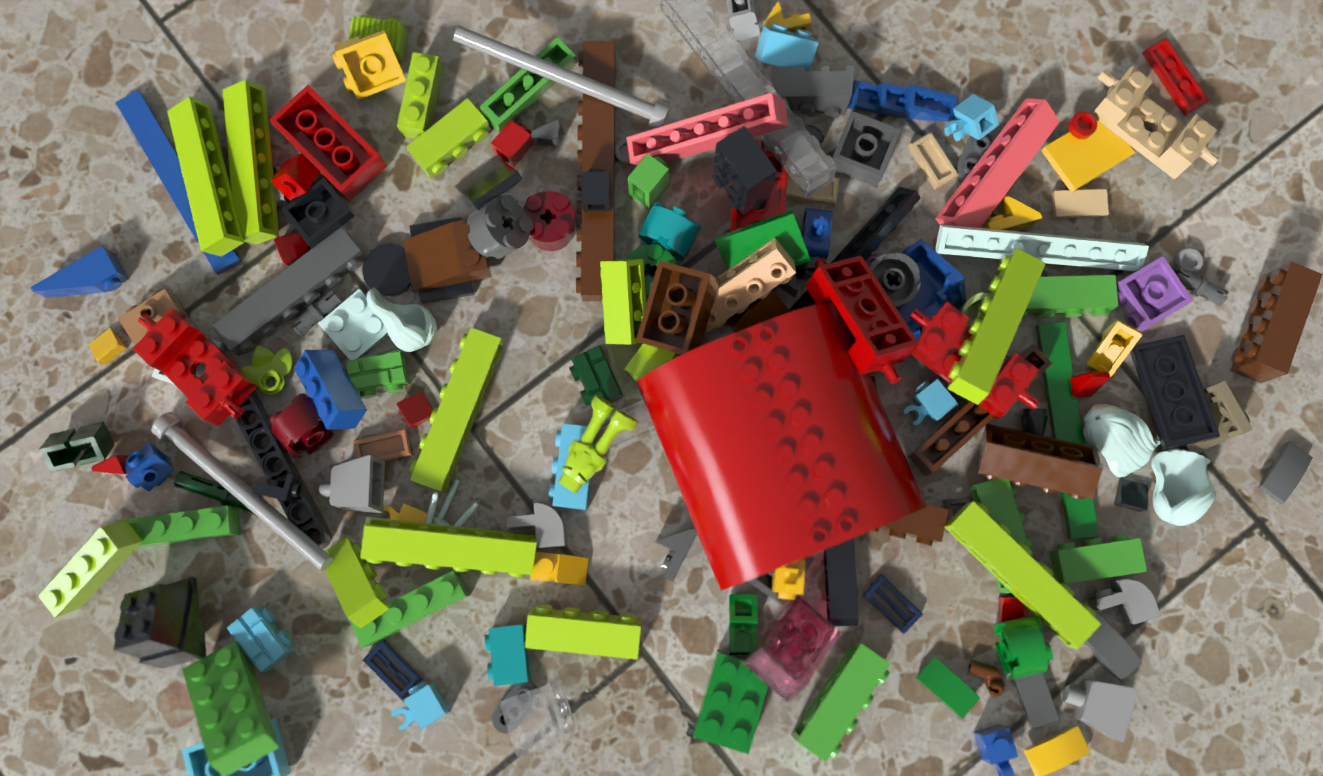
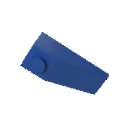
(88, 275)

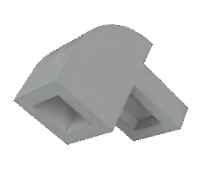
(547, 523)
(1133, 600)

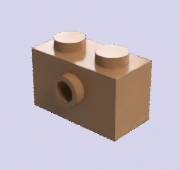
(156, 306)

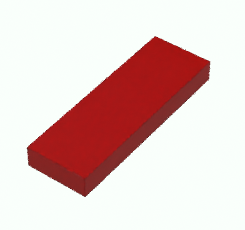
(1175, 76)

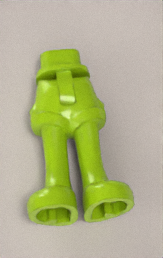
(587, 459)

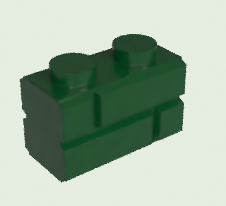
(595, 376)

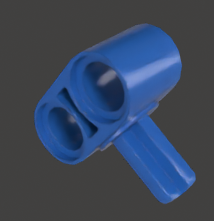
(817, 231)

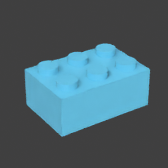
(271, 764)

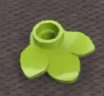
(268, 366)

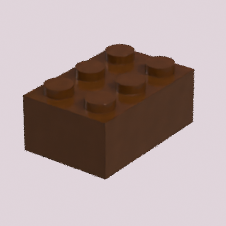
(677, 308)

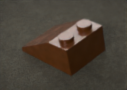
(444, 257)

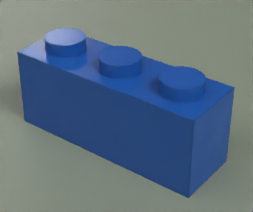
(330, 389)

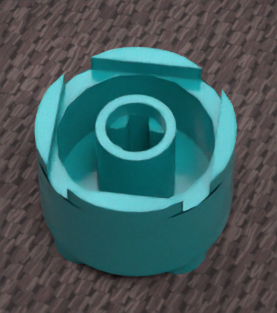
(669, 230)

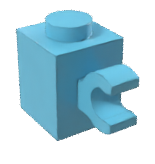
(973, 118)
(930, 402)
(423, 706)

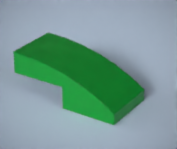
(742, 623)
(948, 688)

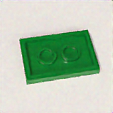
(742, 242)

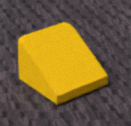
(107, 346)

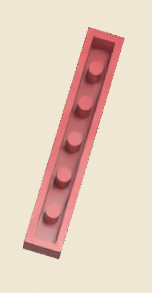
(703, 131)
(1000, 165)

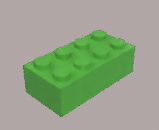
(840, 701)
(230, 709)

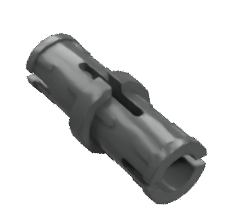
(1201, 286)
(316, 313)

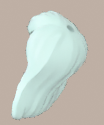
(407, 325)
(1120, 438)
(1182, 486)

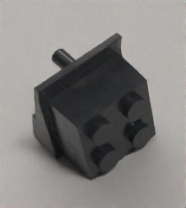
(162, 624)

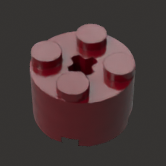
(563, 225)
(300, 427)

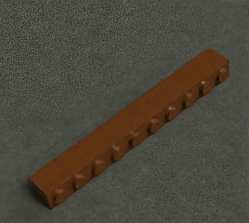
(597, 151)

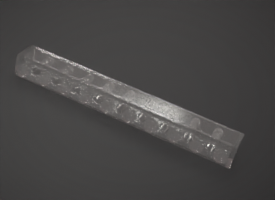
(741, 81)

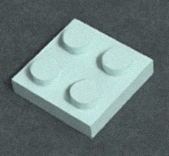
(354, 326)

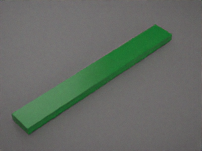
(1065, 419)

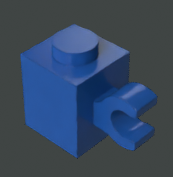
(996, 748)

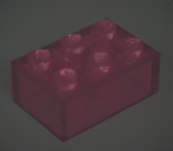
(792, 648)

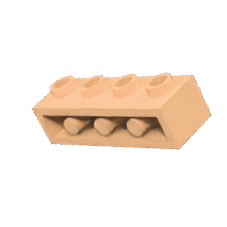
(749, 281)

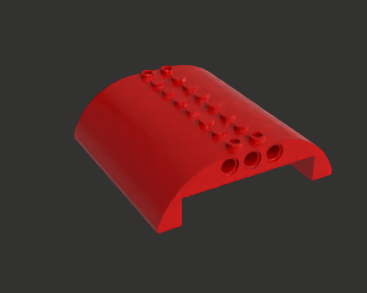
(778, 443)

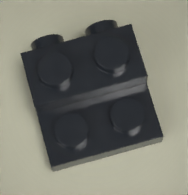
(317, 213)

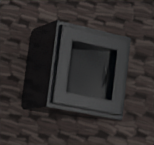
(1132, 495)

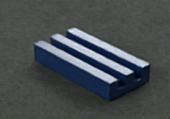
(875, 587)
(400, 660)

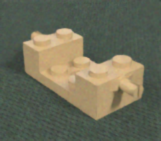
(1171, 143)

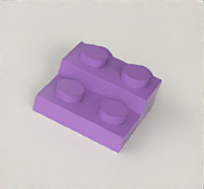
(1151, 294)

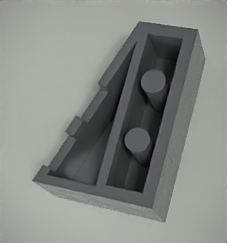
(815, 91)

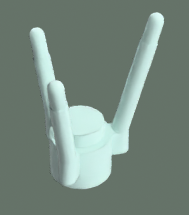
(439, 520)

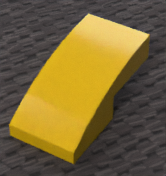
(1057, 751)

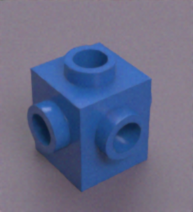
(148, 467)

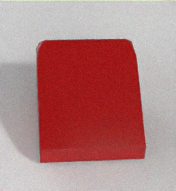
(291, 247)
(1088, 384)
(415, 409)
(111, 465)
(1011, 609)

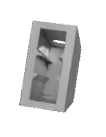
(356, 485)
(1103, 706)

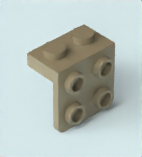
(1227, 415)

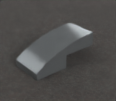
(1285, 473)

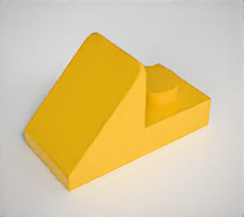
(793, 22)
(1015, 216)
(1114, 347)
(560, 568)

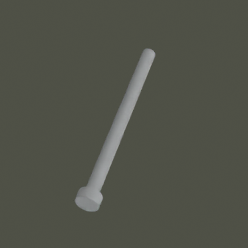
(654, 112)
(169, 428)

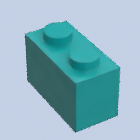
(508, 655)

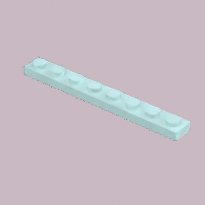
(1045, 247)

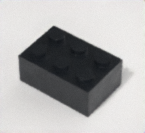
(743, 171)

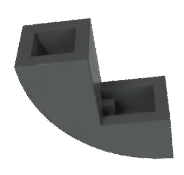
(1112, 650)

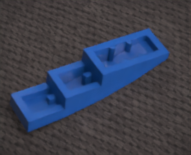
(902, 102)

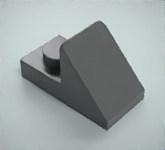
(679, 544)

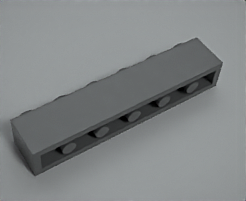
(289, 292)

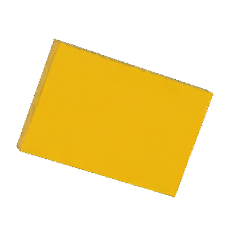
(1086, 159)

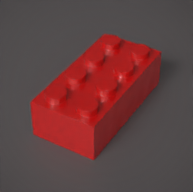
(328, 142)

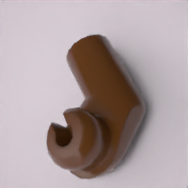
(990, 676)

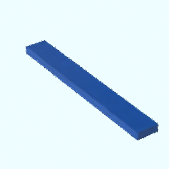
(166, 164)

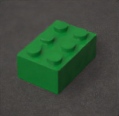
(730, 704)

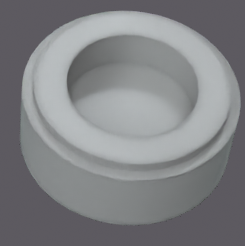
(621, 152)
(1188, 259)

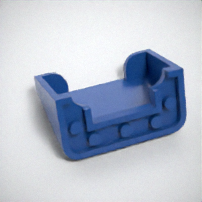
(938, 285)

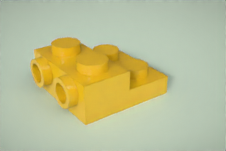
(368, 64)

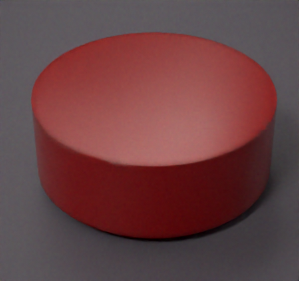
(1082, 125)

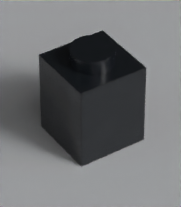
(596, 190)

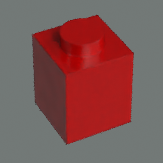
(512, 142)
(295, 176)

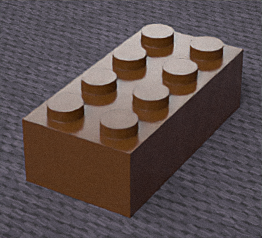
(1275, 322)
(1039, 461)

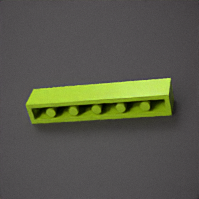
(251, 161)
(205, 177)
(996, 327)
(457, 410)
(448, 546)
(1022, 575)

